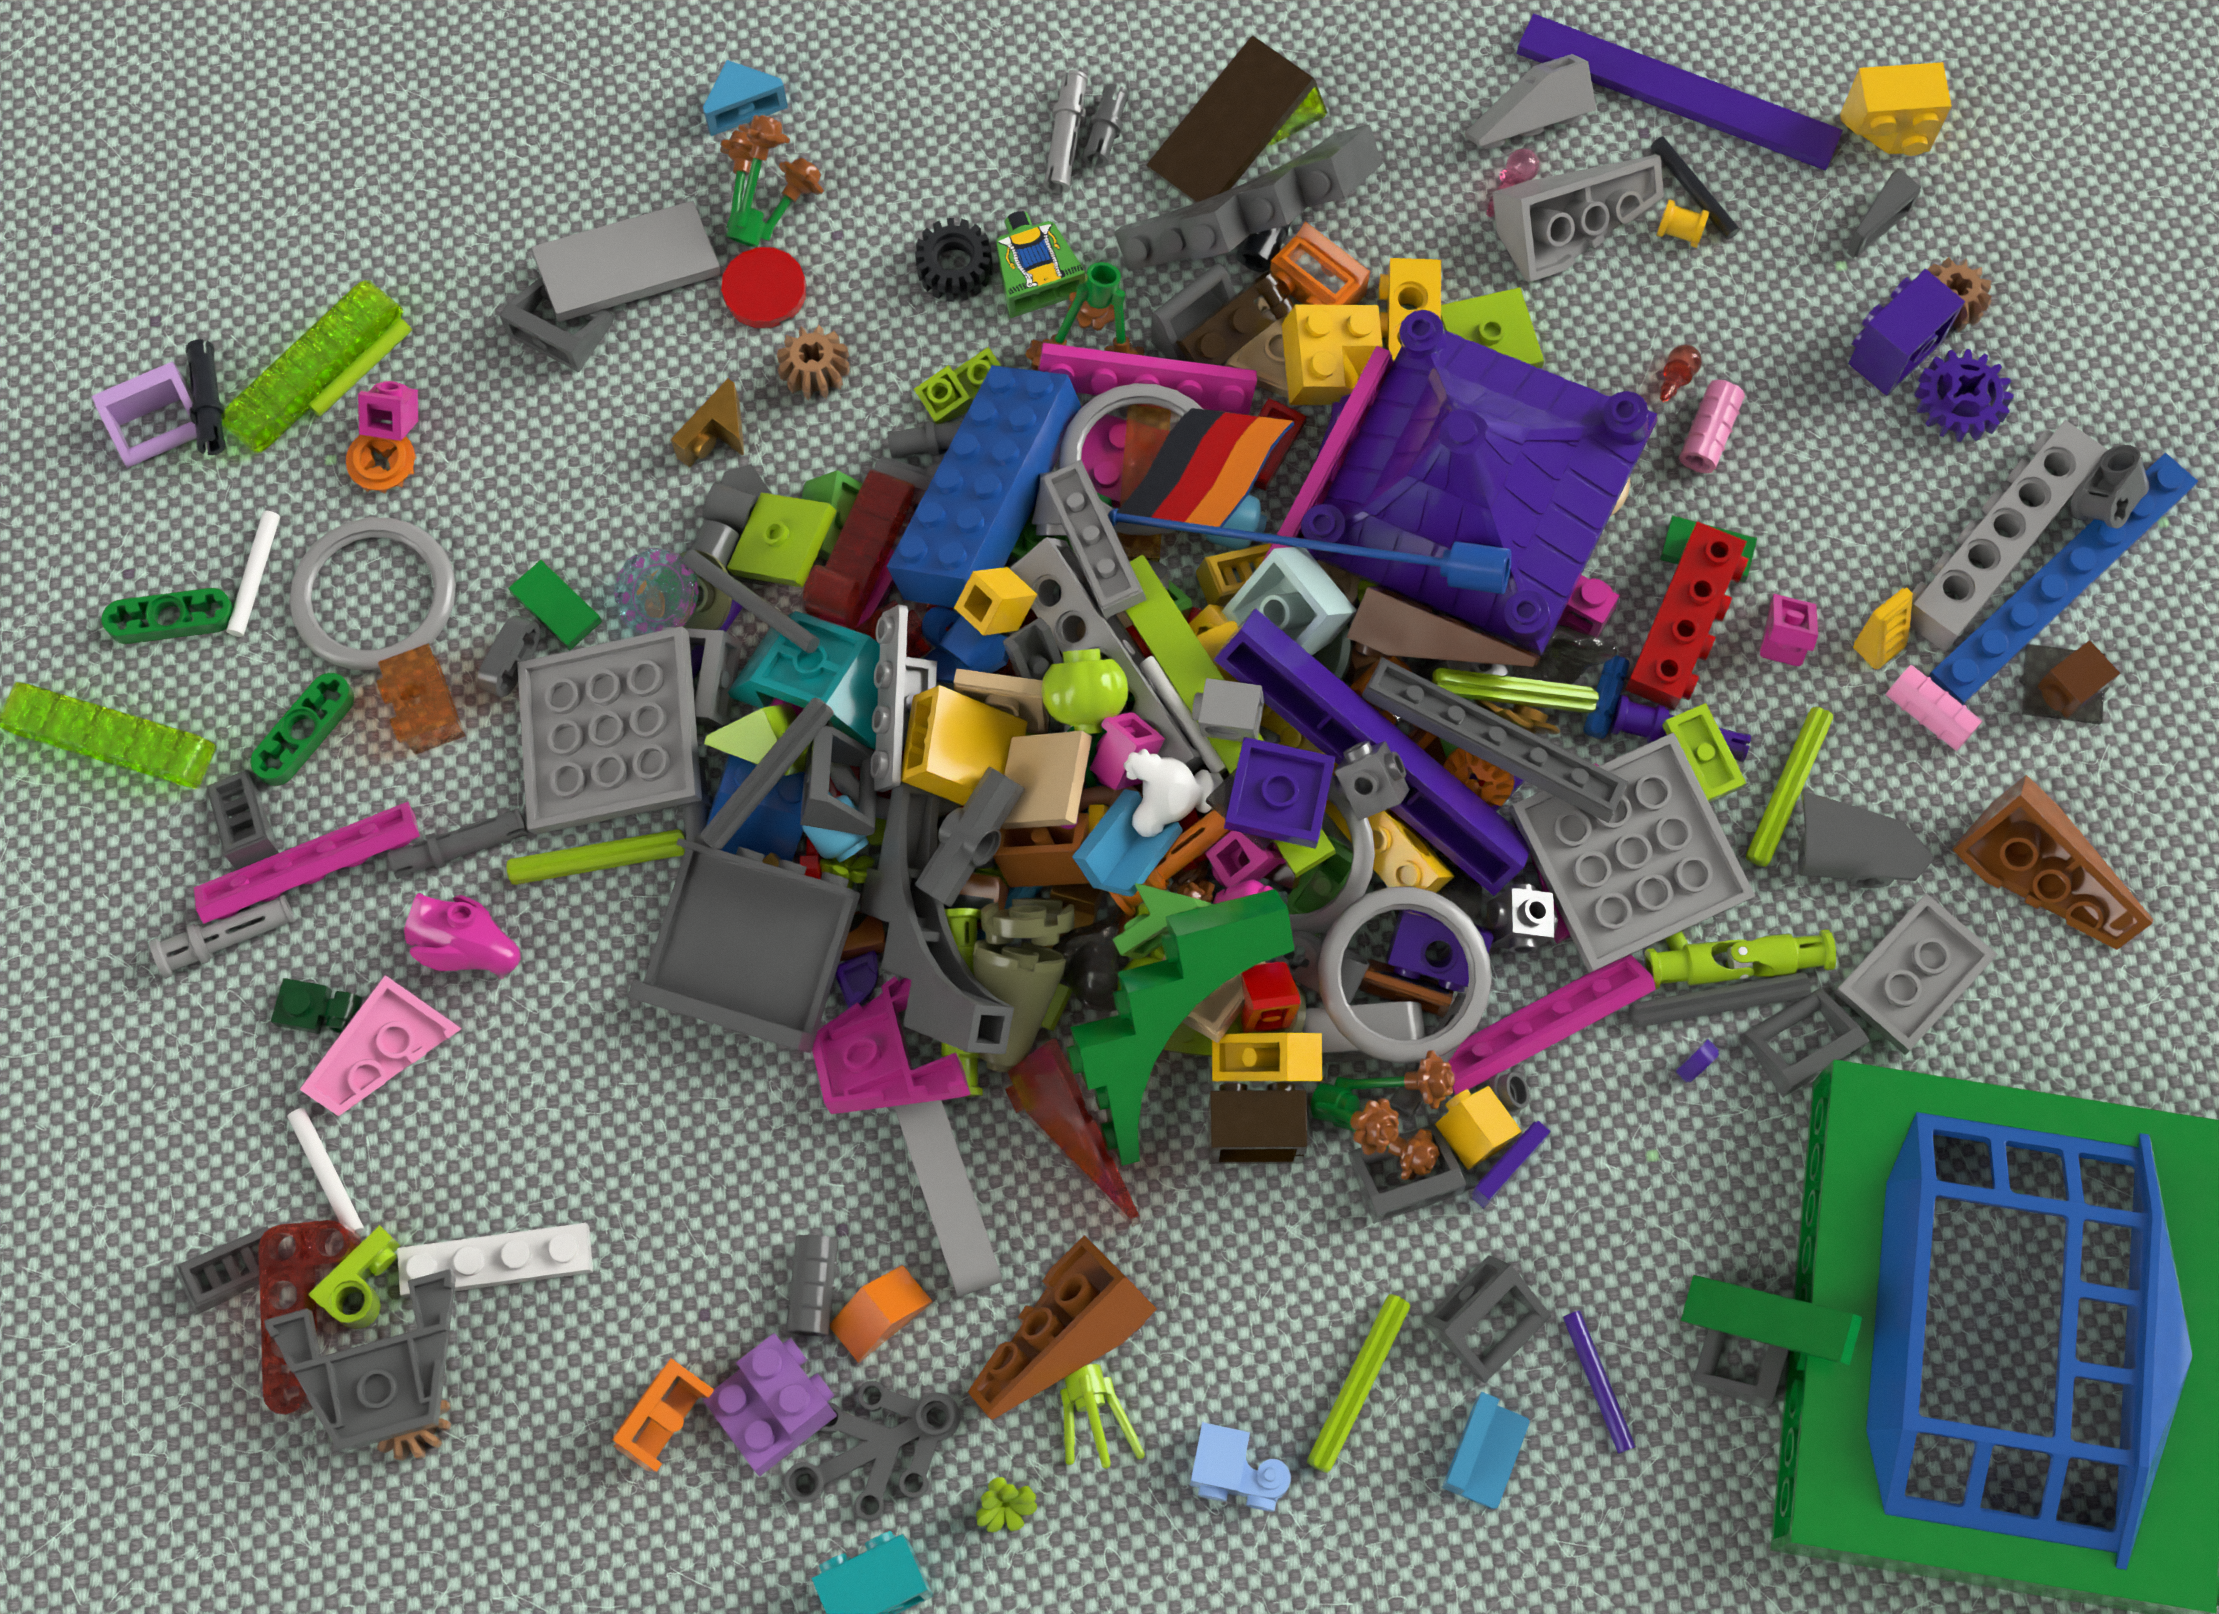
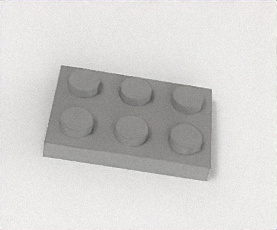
(1915, 973)

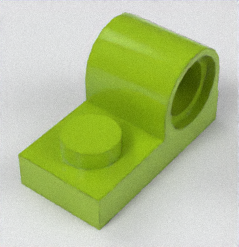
(1706, 752)
(370, 1256)

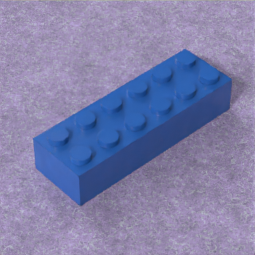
(984, 484)

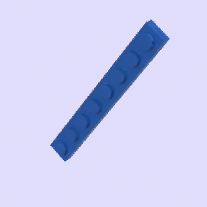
(2057, 586)

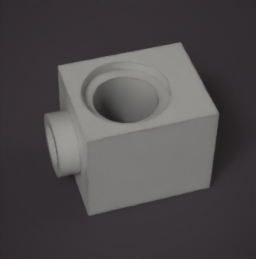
(1229, 710)

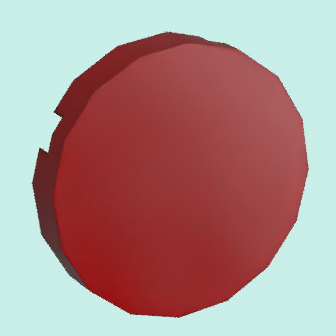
(763, 287)

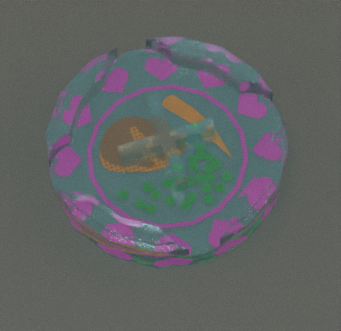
(656, 591)

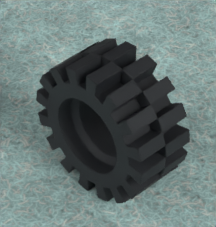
(953, 238)

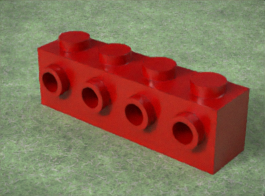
(1686, 616)

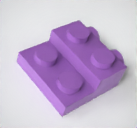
(771, 1403)

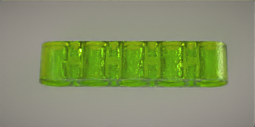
(309, 366)
(107, 735)

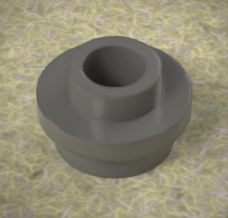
(1510, 1090)

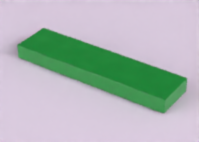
(1772, 1319)

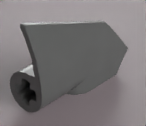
(727, 513)
(1857, 845)

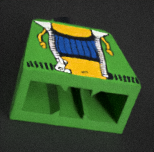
(1035, 265)

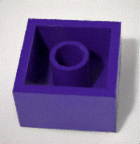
(1904, 330)

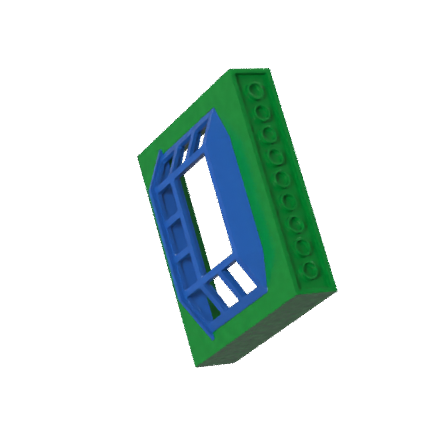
(1869, 1254)

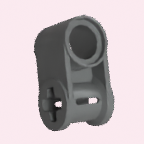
(2112, 487)
(1306, 973)

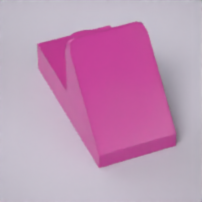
(1789, 630)

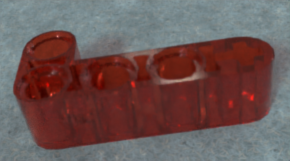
(846, 582)
(299, 1271)

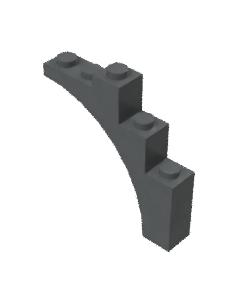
(1264, 203)
(919, 945)

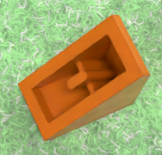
(879, 1312)

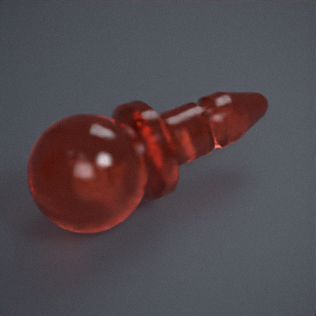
(1679, 370)

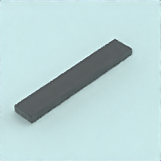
(1495, 740)

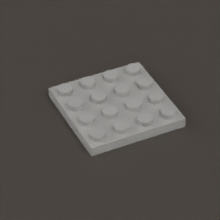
(609, 731)
(1646, 870)

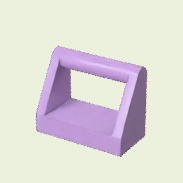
(139, 398)

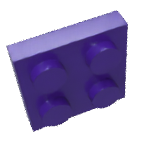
(1279, 792)

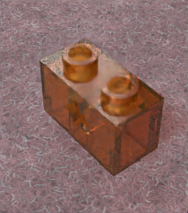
(414, 676)

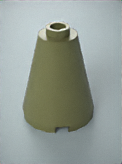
(1025, 980)

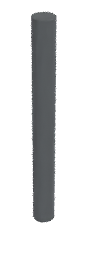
(751, 601)

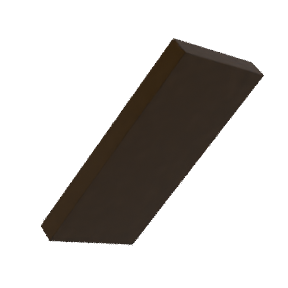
(1231, 122)

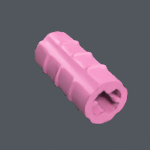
(1711, 426)
(1933, 707)

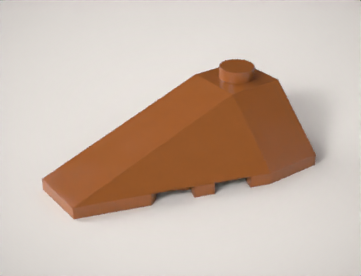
(2043, 857)
(1074, 1322)

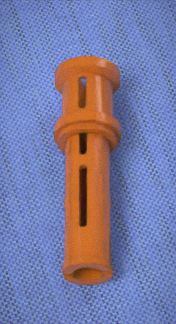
(1183, 851)

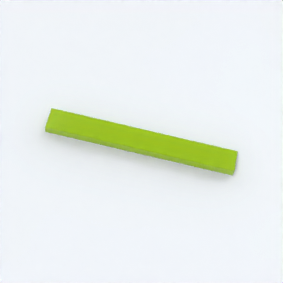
(1187, 668)

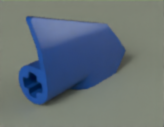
(961, 646)

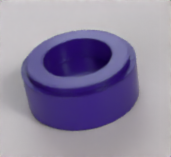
(1697, 1061)

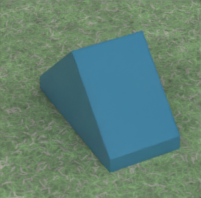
(741, 95)

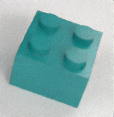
(875, 1582)

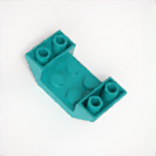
(835, 672)

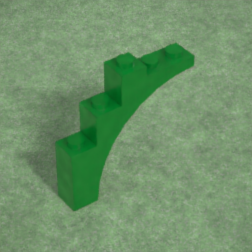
(1201, 954)

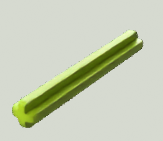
(1517, 690)
(1789, 786)
(595, 857)
(1358, 1383)

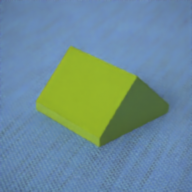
(756, 734)

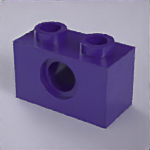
(1408, 946)

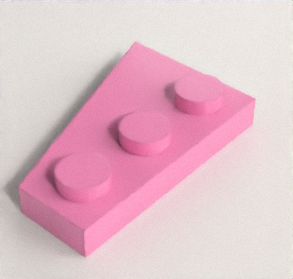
(377, 1043)

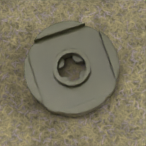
(1027, 918)

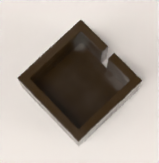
(1257, 1124)

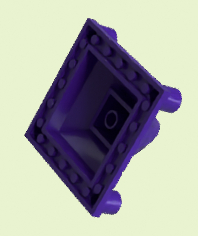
(1483, 457)

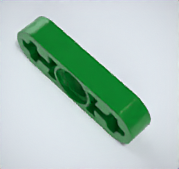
(138, 632)
(304, 748)

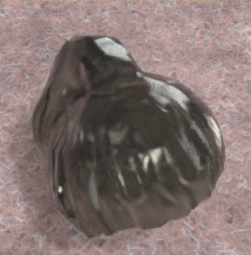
(1566, 657)
(1092, 962)

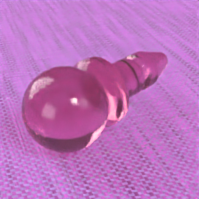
(1520, 167)

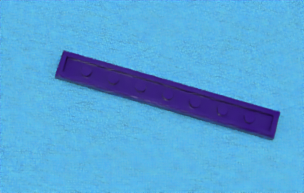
(1684, 93)

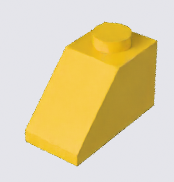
(1267, 1057)

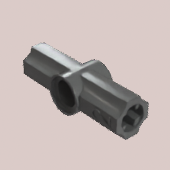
(969, 836)

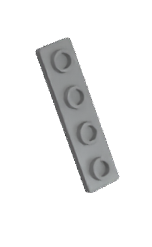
(897, 682)

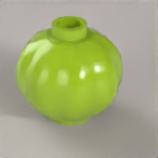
(1084, 690)

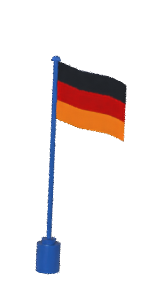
(1212, 466)

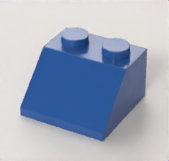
(774, 822)

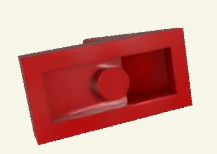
(1268, 997)

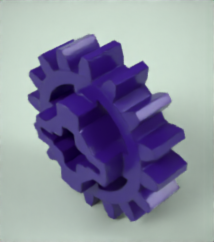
(1959, 379)

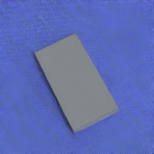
(625, 261)

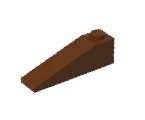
(1409, 629)

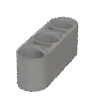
(1390, 1020)

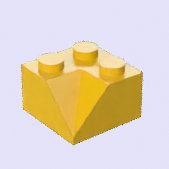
(1898, 106)
(1327, 350)

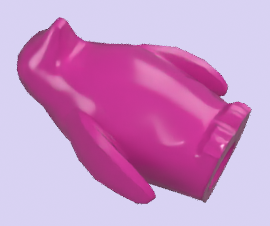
(458, 937)

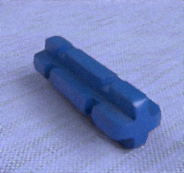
(1609, 691)

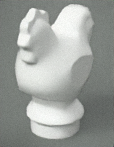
(1168, 790)

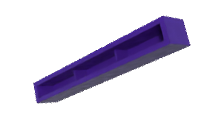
(1339, 718)

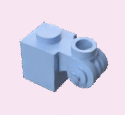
(1223, 1470)

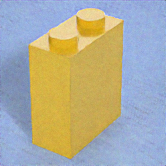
(955, 742)

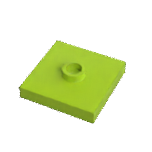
(1496, 322)
(781, 539)

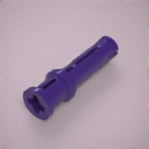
(1648, 722)

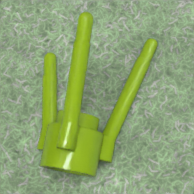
(1087, 1390)

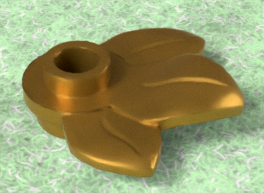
(1522, 716)

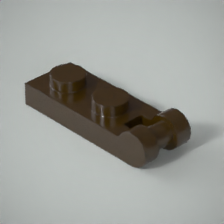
(1235, 322)

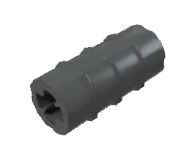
(812, 1285)

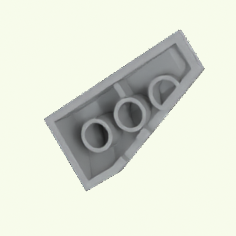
(1563, 215)

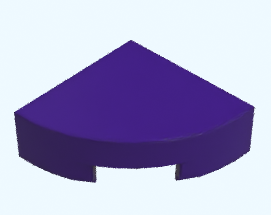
(858, 978)

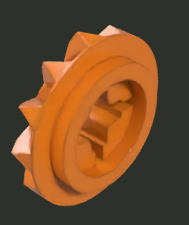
(361, 462)
(1497, 783)

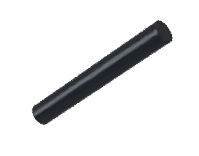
(1695, 187)

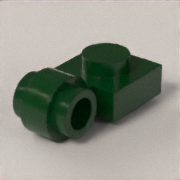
(307, 1004)

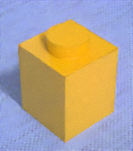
(995, 601)
(1477, 1126)

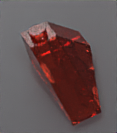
(1056, 1108)

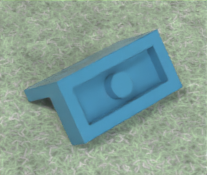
(1116, 854)
(1486, 1452)

